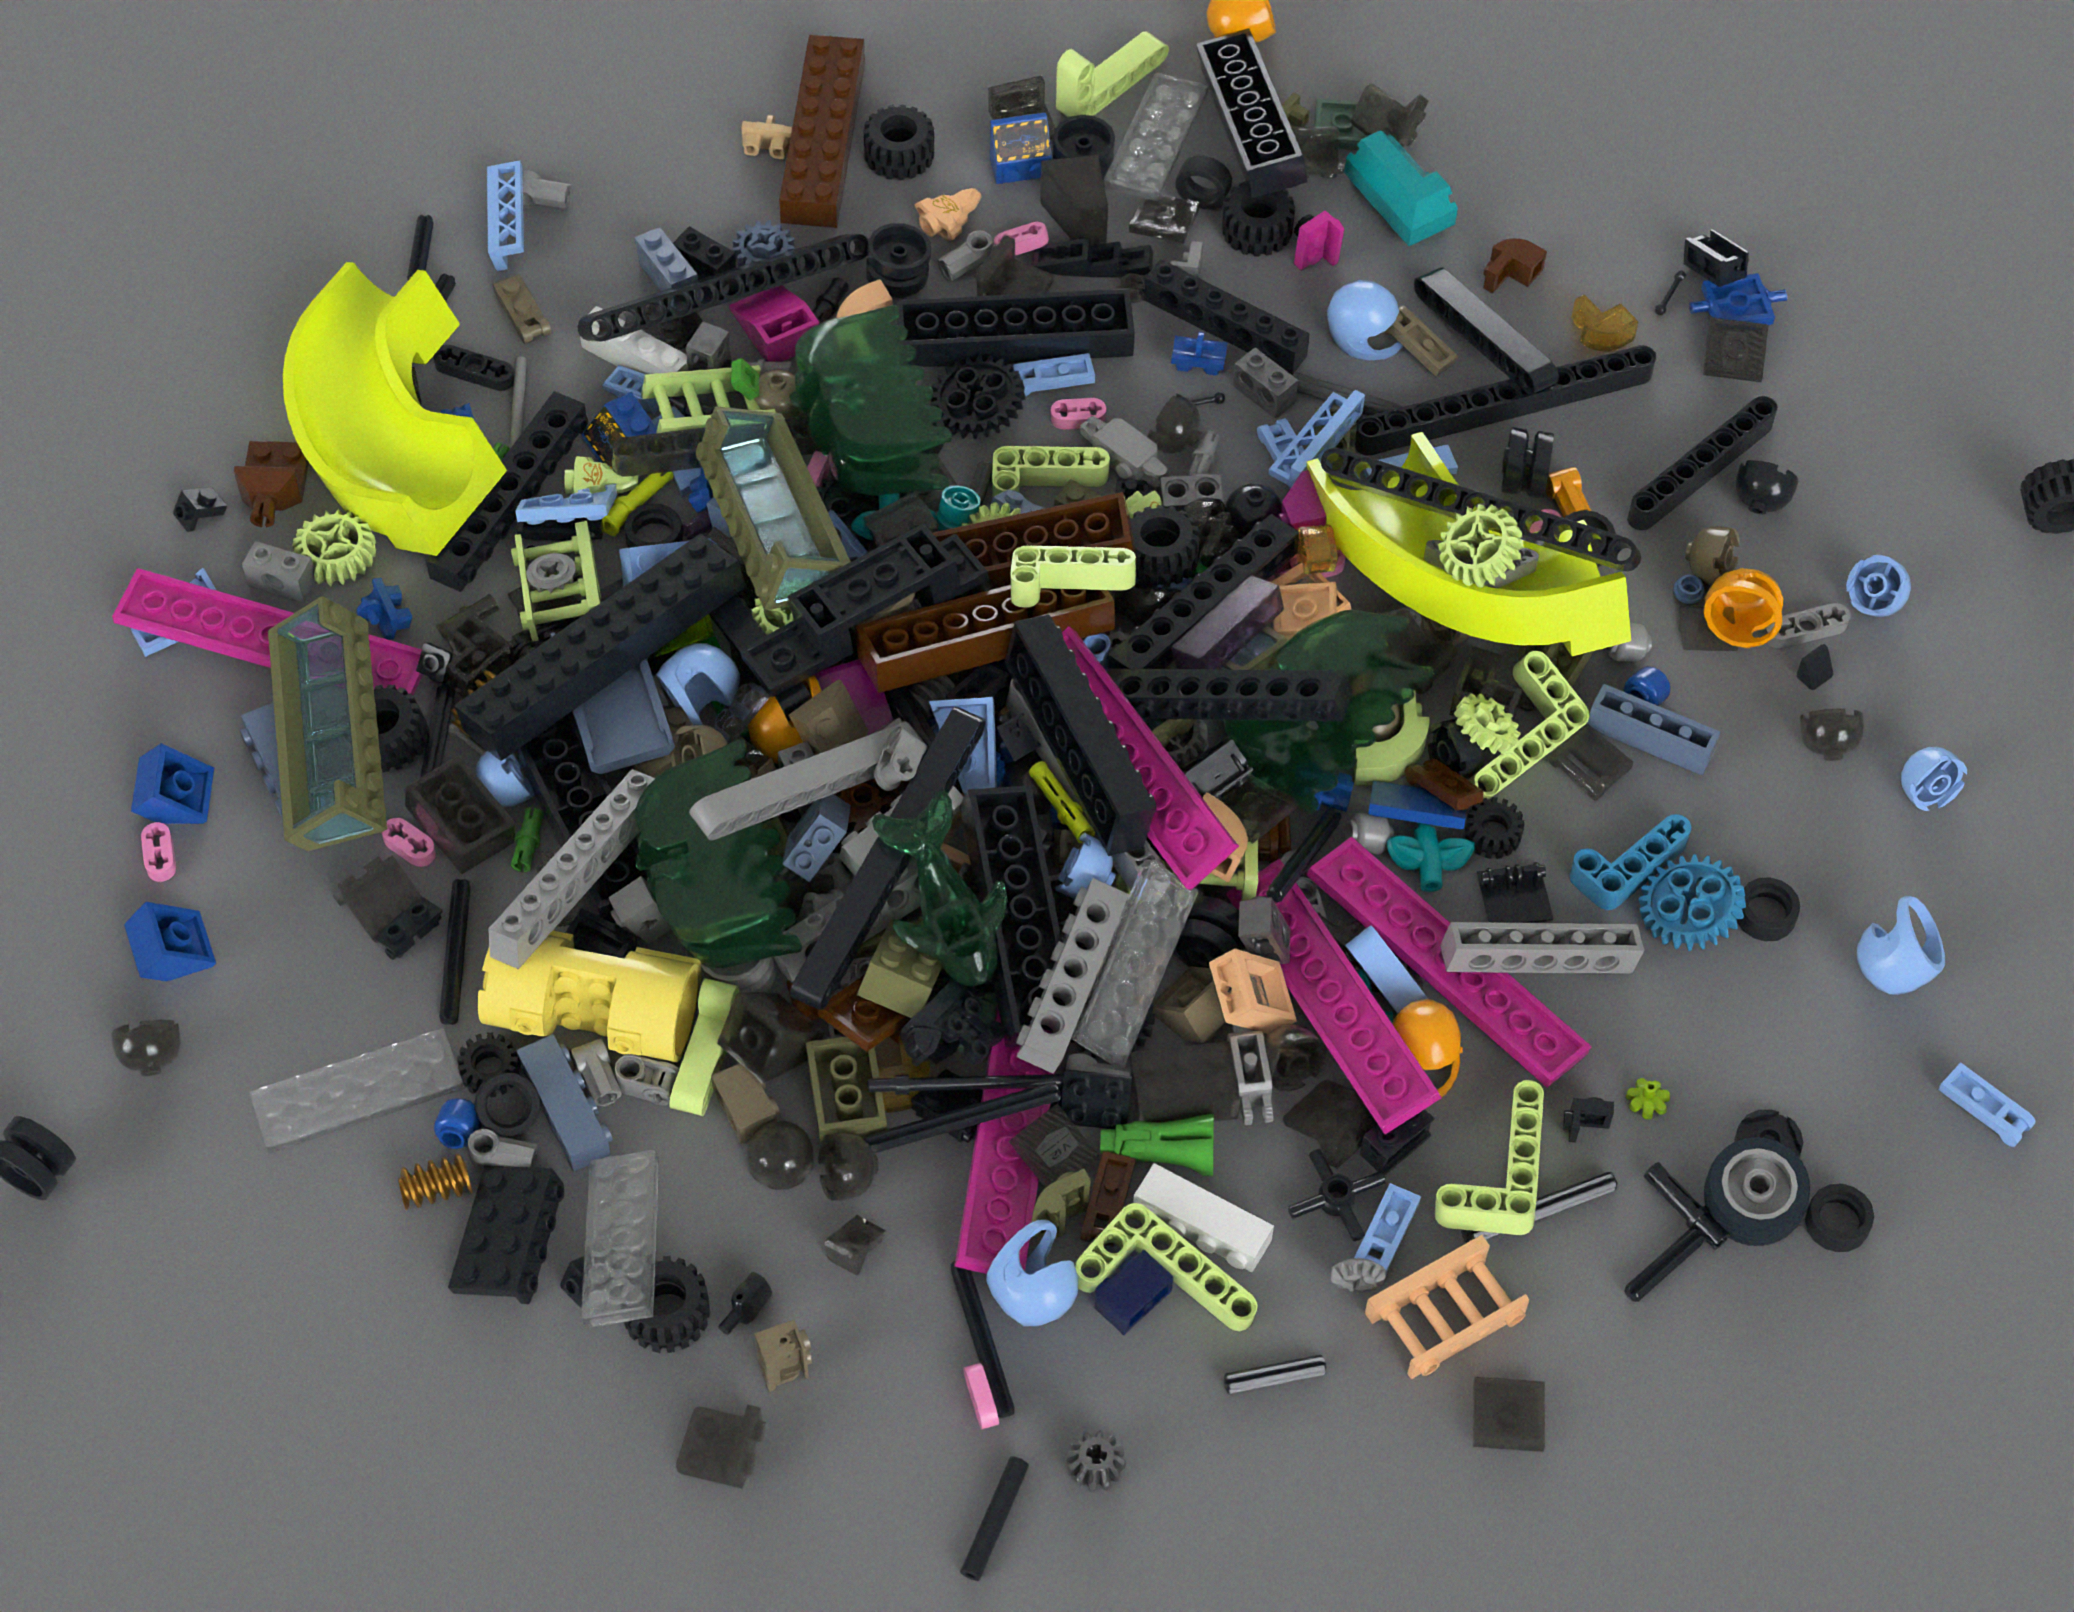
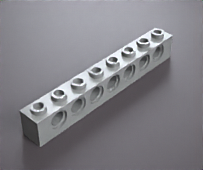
(568, 874)

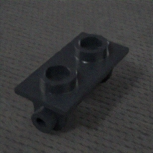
(416, 920)

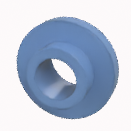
(1690, 583)

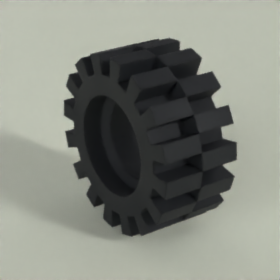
(1499, 813)
(486, 1048)

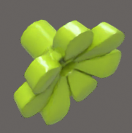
(1648, 1097)

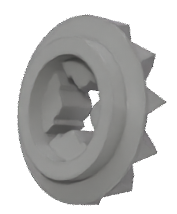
(549, 564)
(1358, 1274)

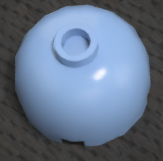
(1878, 586)
(1932, 777)
(504, 779)
(1084, 865)

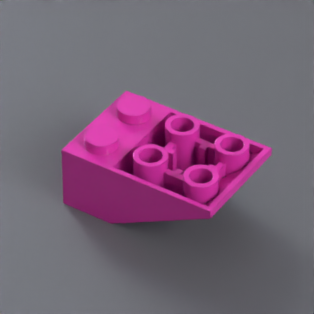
(774, 321)

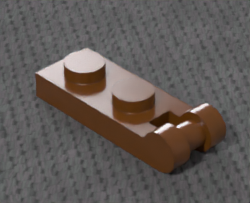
(1445, 784)
(1108, 1193)

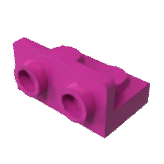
(1318, 239)

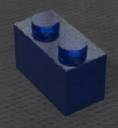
(1133, 1291)

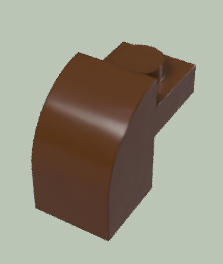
(1515, 259)

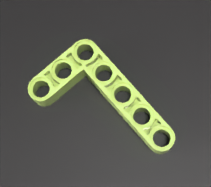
(1090, 89)
(1555, 722)
(1501, 1202)
(1179, 1251)

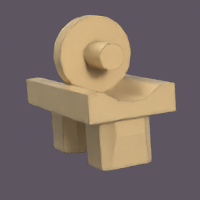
(766, 136)

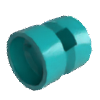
(956, 507)

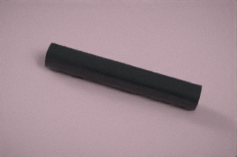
(994, 1518)

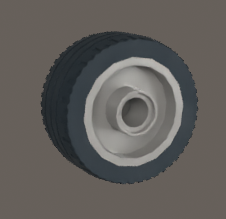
(1760, 1167)

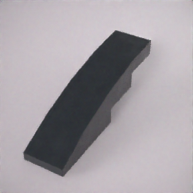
(1088, 260)

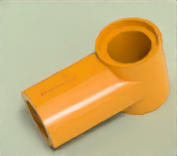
(1566, 489)

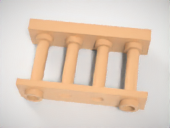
(1444, 1273)

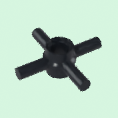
(1332, 1205)

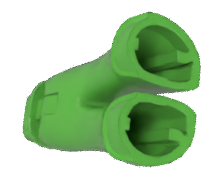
(1176, 1142)

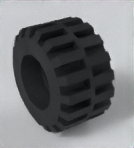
(899, 142)
(1257, 234)
(2050, 497)
(1169, 529)
(408, 734)
(682, 1325)

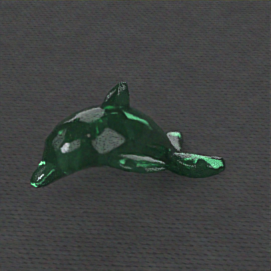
(955, 923)

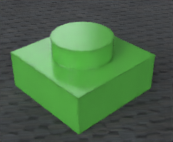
(745, 379)

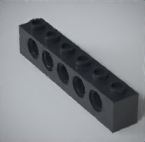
(1225, 315)

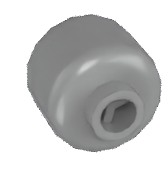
(1635, 649)
(1369, 832)

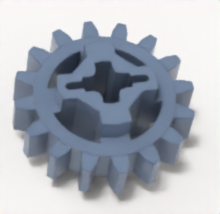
(761, 243)

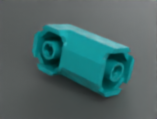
(1399, 189)

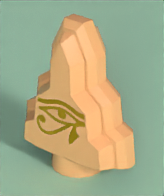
(947, 213)

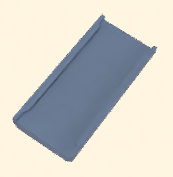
(624, 722)

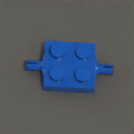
(1739, 301)

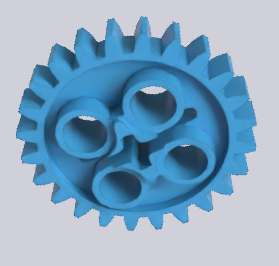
(1665, 896)

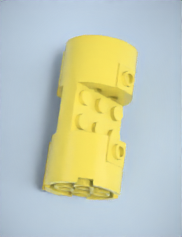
(636, 1001)

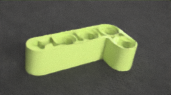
(1048, 467)
(1069, 569)
(703, 1055)

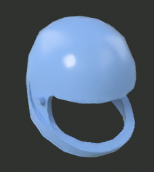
(1358, 313)
(699, 677)
(1895, 959)
(1038, 1292)

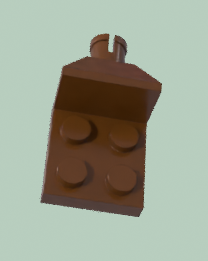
(271, 479)
(862, 1019)

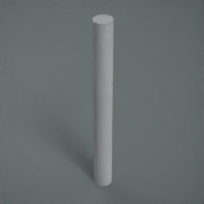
(518, 399)

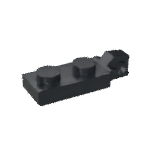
(558, 531)

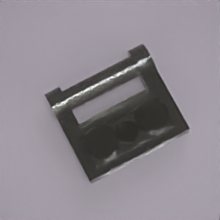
(1597, 755)

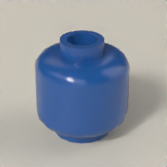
(1649, 685)
(456, 1123)

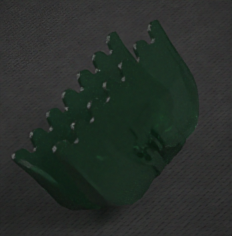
(867, 405)
(1305, 759)
(719, 890)

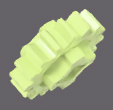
(1487, 723)

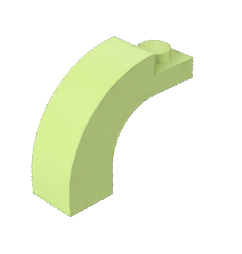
(1389, 759)

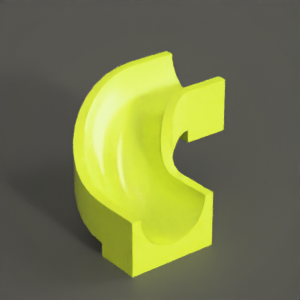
(361, 419)
(1388, 542)

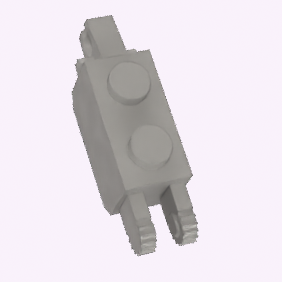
(1129, 450)
(1251, 1072)

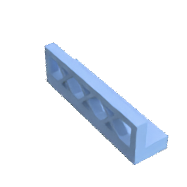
(499, 209)
(1333, 431)

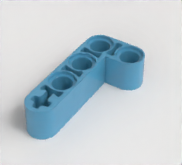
(1636, 858)

